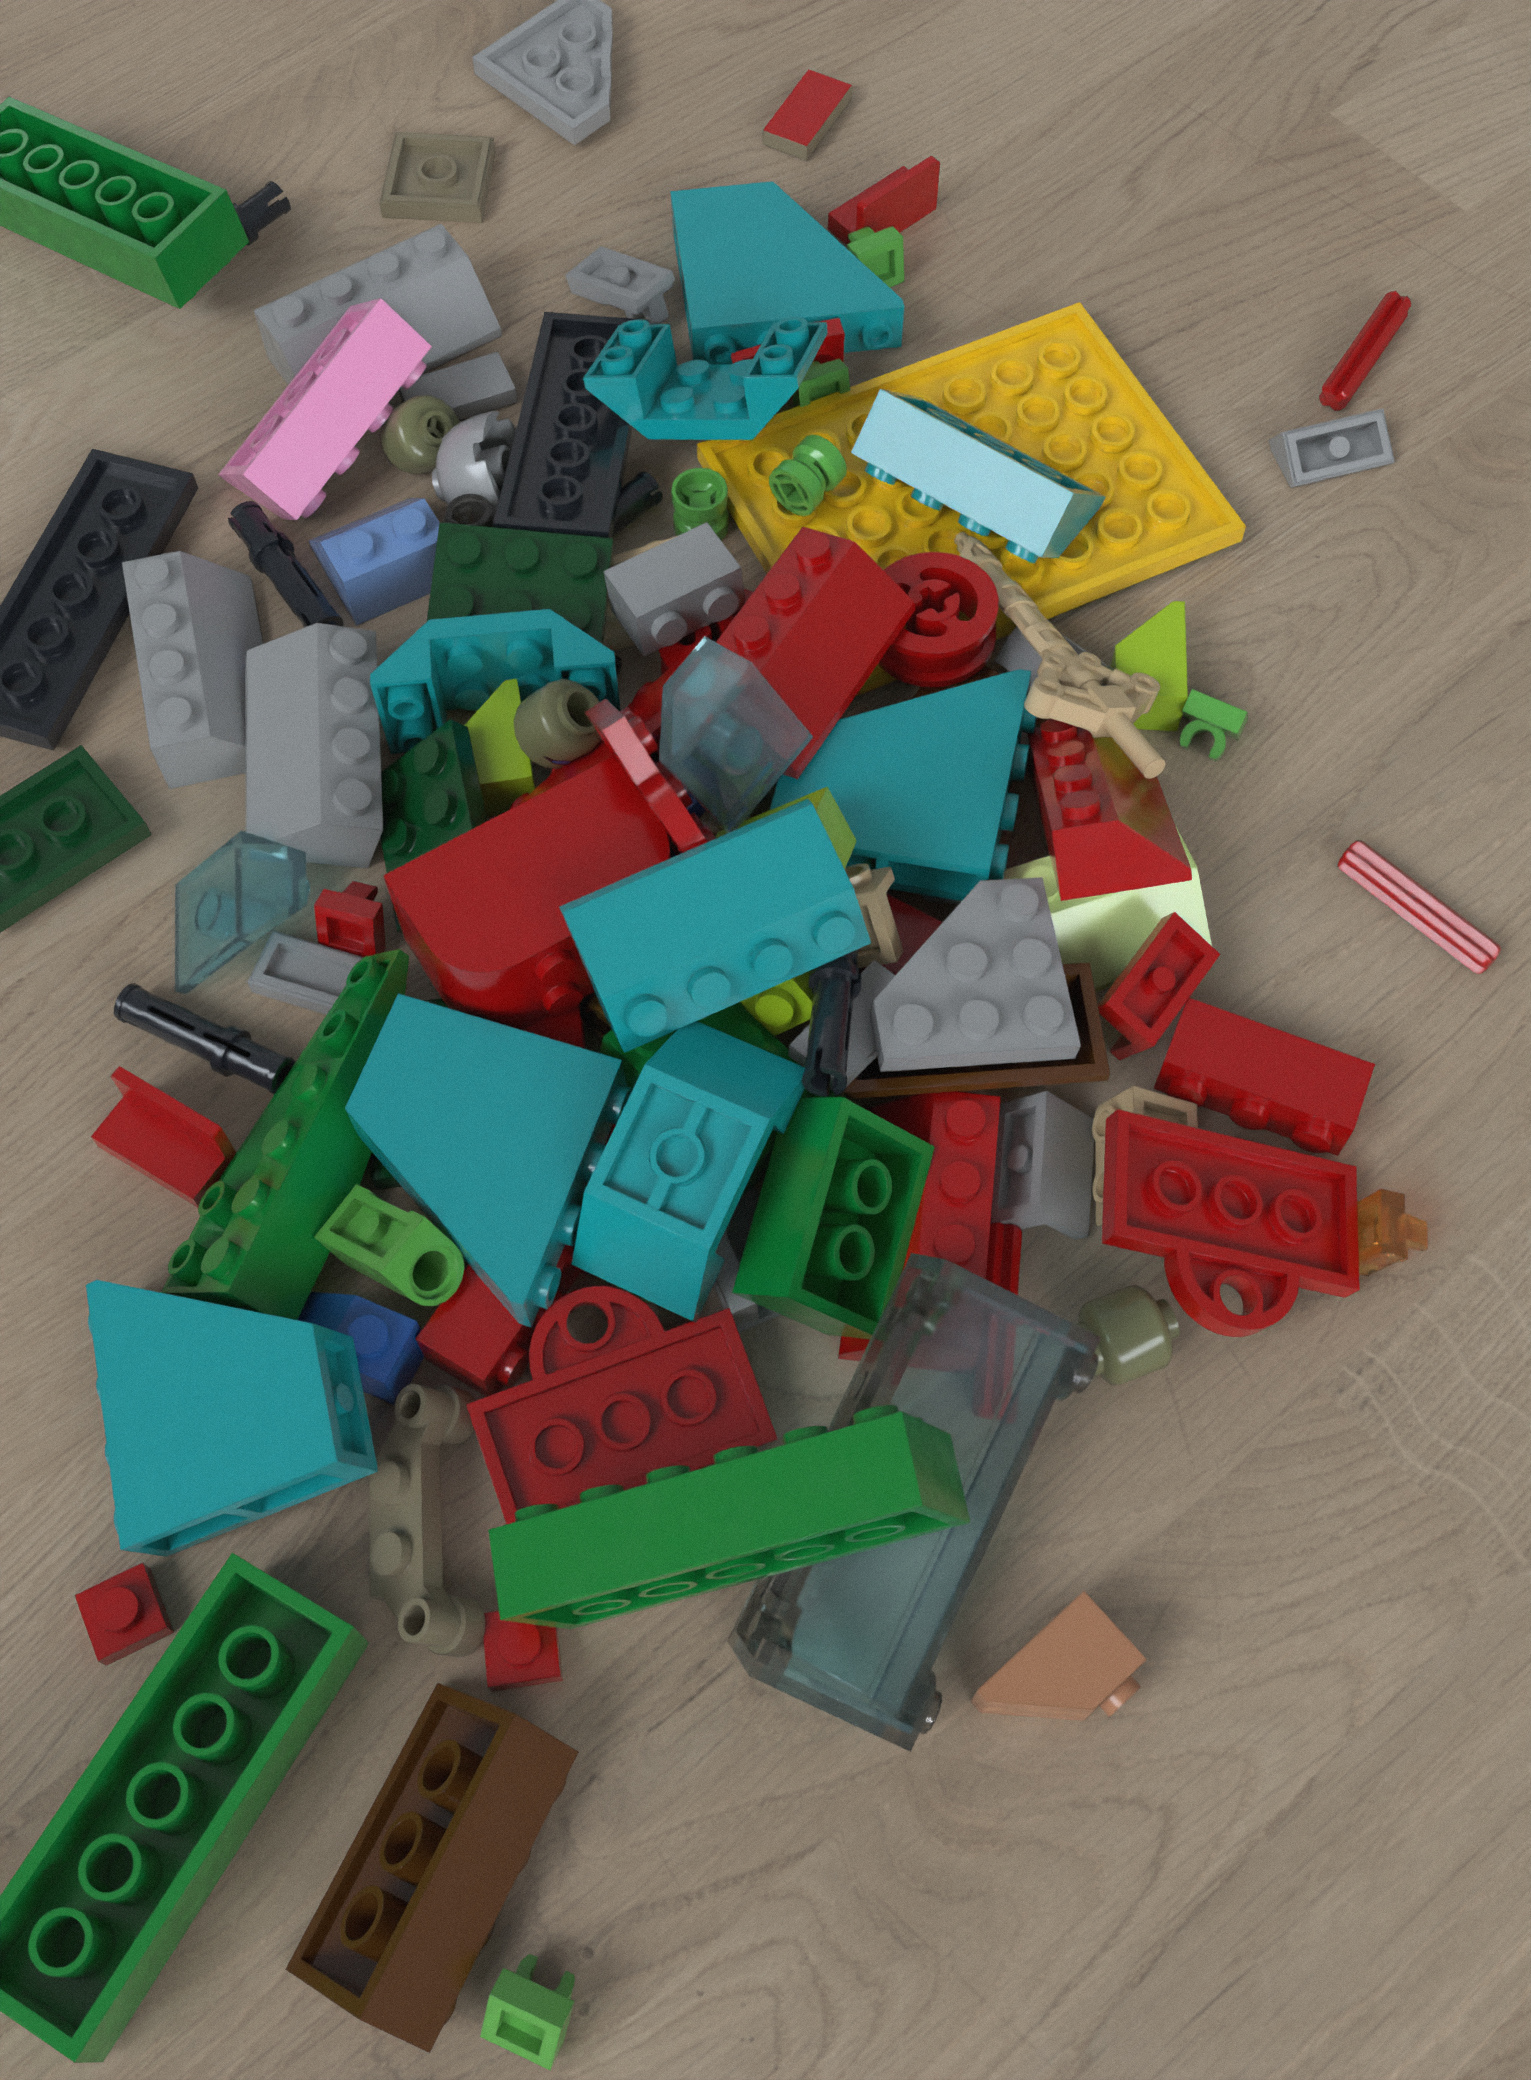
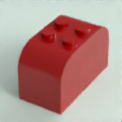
(489, 901)

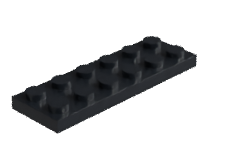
(567, 442)
(74, 589)

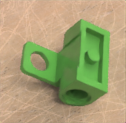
(393, 1248)

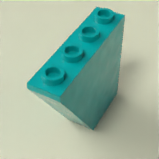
(761, 258)
(928, 783)
(489, 1137)
(219, 1414)

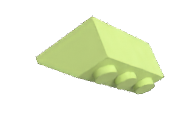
(1114, 925)

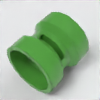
(813, 469)
(699, 498)

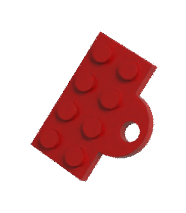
(631, 745)
(1229, 1217)
(617, 1403)

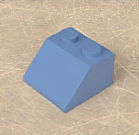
(381, 558)

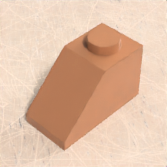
(1066, 1669)

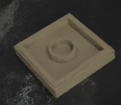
(438, 177)

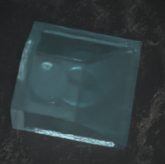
(726, 732)
(234, 903)

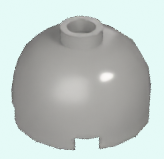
(474, 458)

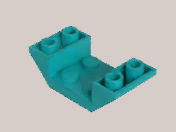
(698, 399)
(468, 657)
(682, 1165)

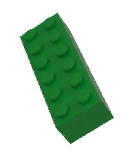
(112, 206)
(728, 1521)
(166, 1807)

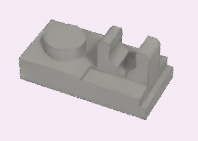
(623, 283)

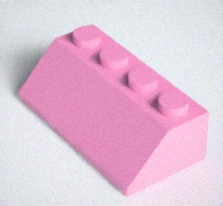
(328, 410)

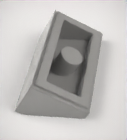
(1333, 448)

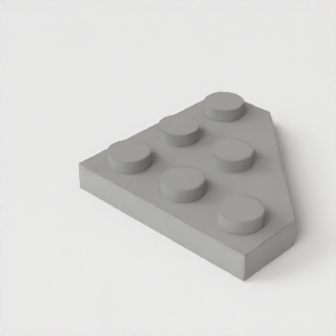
(557, 66)
(980, 987)

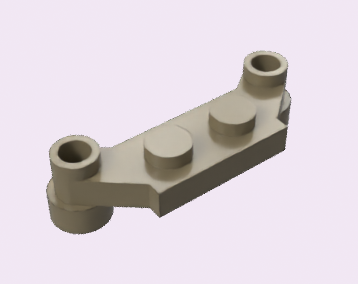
(408, 1523)

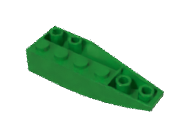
(295, 1165)

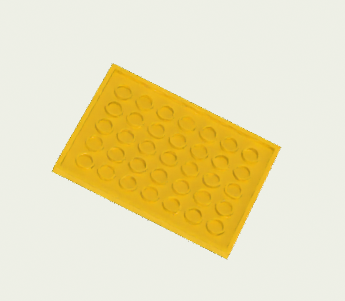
(1041, 388)

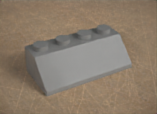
(420, 278)
(190, 650)
(314, 744)

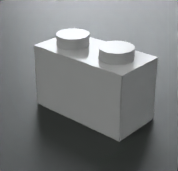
(675, 589)

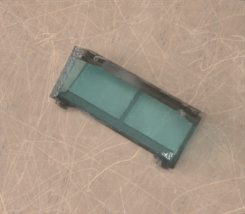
(870, 1624)

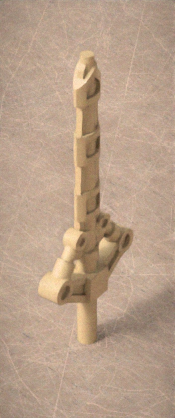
(1071, 683)

